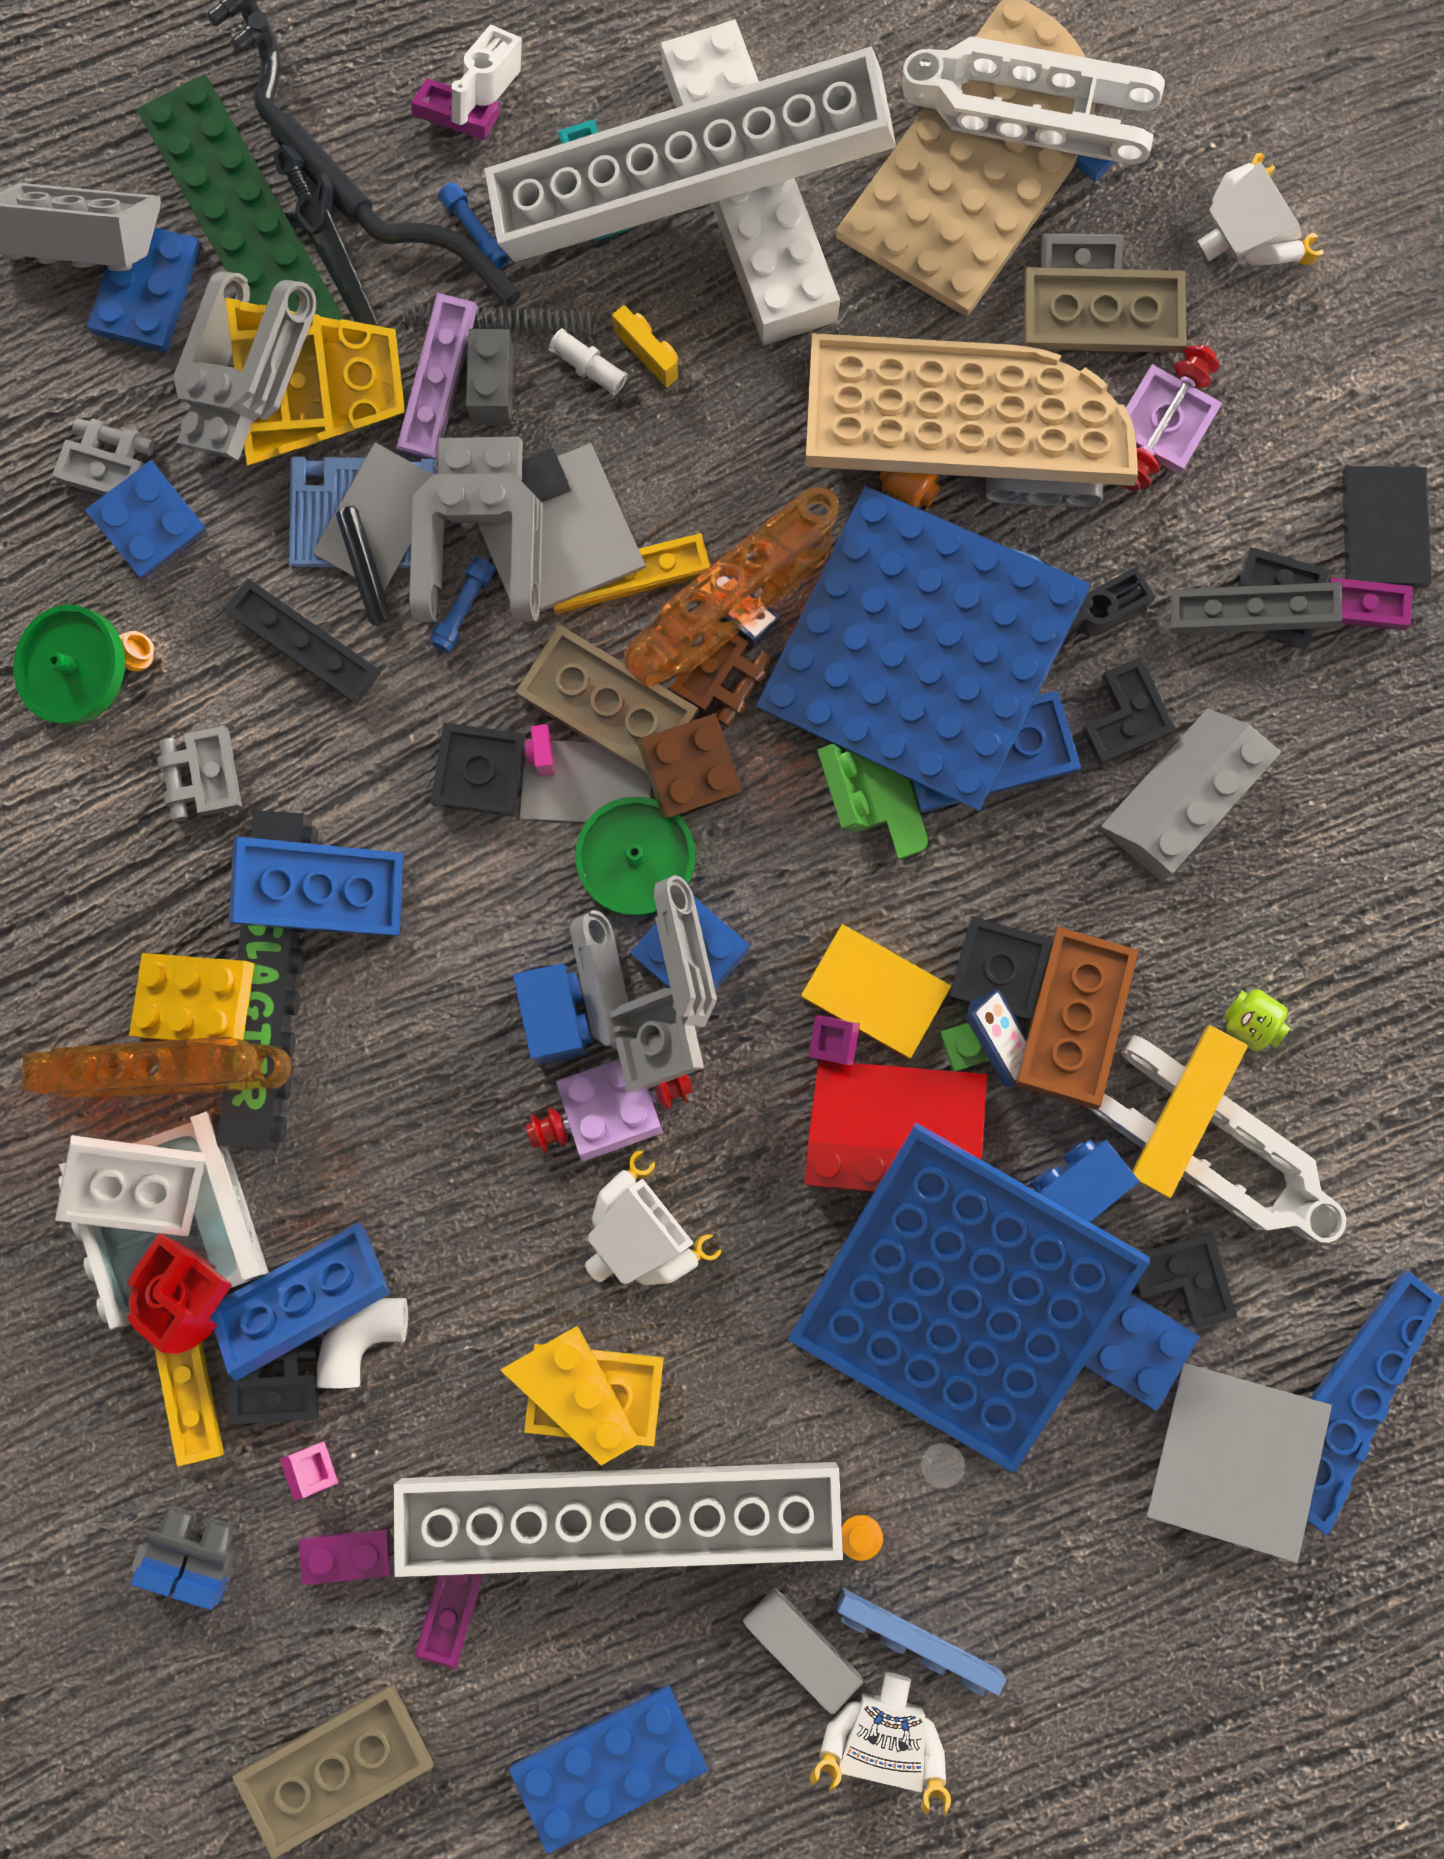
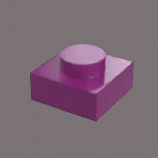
(834, 1040)

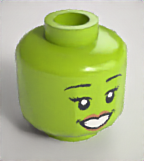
(1257, 1020)

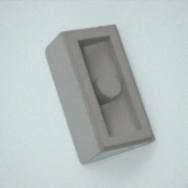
(1082, 251)

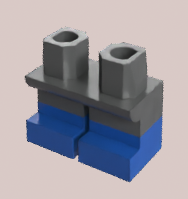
(187, 1564)

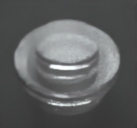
(942, 1465)

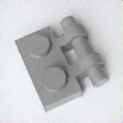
(95, 469)
(211, 770)

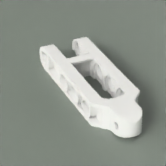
(1084, 79)
(1300, 1205)

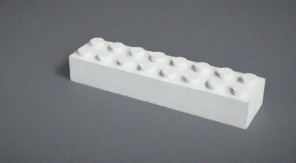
(766, 227)

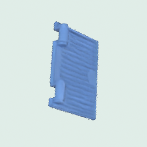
(315, 505)

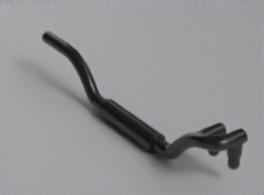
(346, 193)

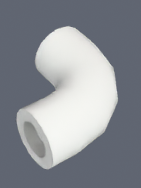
(348, 1340)

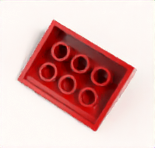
(869, 1109)

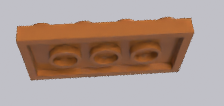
(1077, 1018)

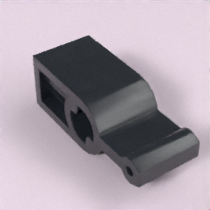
(1118, 602)

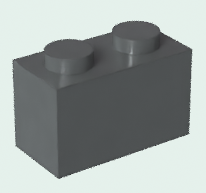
(490, 377)

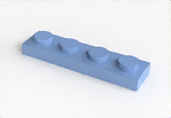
(935, 1652)

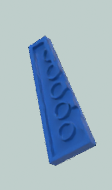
(1363, 1386)

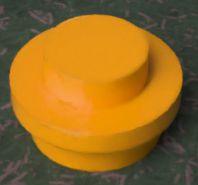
(137, 650)
(861, 1537)

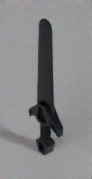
(314, 216)

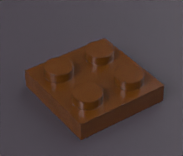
(689, 766)

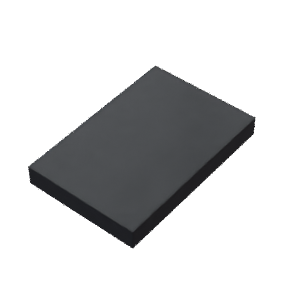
(1387, 525)

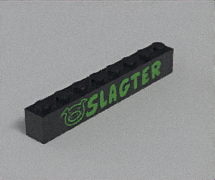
(255, 1116)

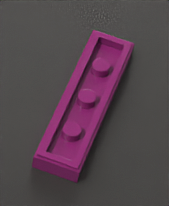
(448, 1618)

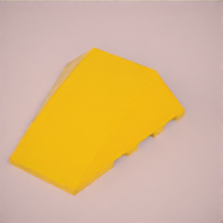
(339, 383)

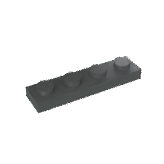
(1256, 608)

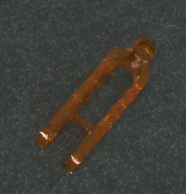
(777, 565)
(184, 1068)

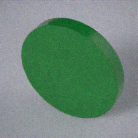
(69, 665)
(628, 851)

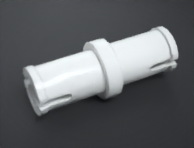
(588, 362)

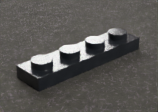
(302, 641)

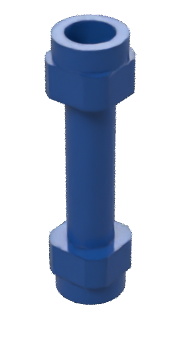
(456, 203)
(478, 575)

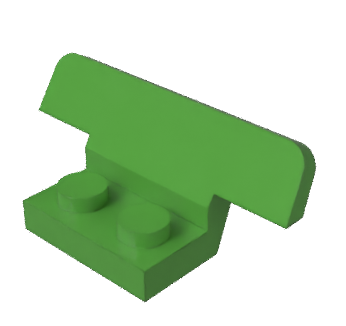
(871, 797)

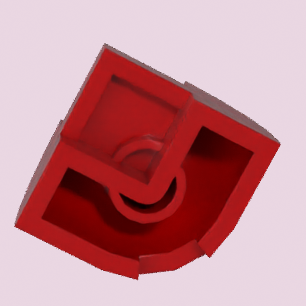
(174, 1296)

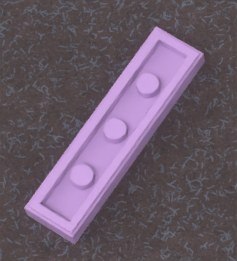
(437, 376)

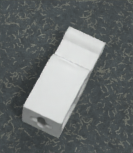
(486, 72)

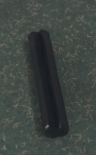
(363, 565)

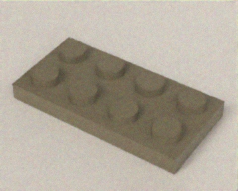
(1105, 310)
(600, 697)
(332, 1771)

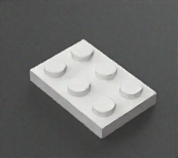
(130, 1186)

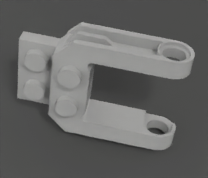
(223, 397)
(476, 484)
(657, 1030)

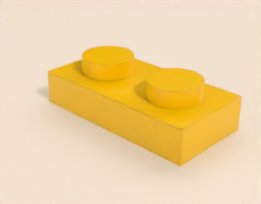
(637, 336)

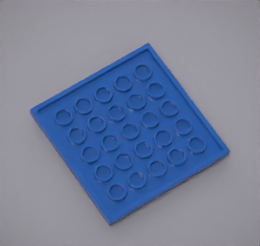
(923, 647)
(967, 1298)

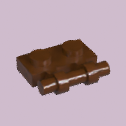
(706, 680)

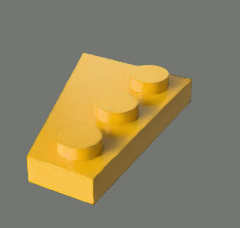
(575, 1394)

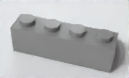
(76, 225)
(1189, 792)

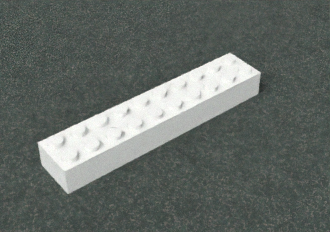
(691, 156)
(617, 1519)

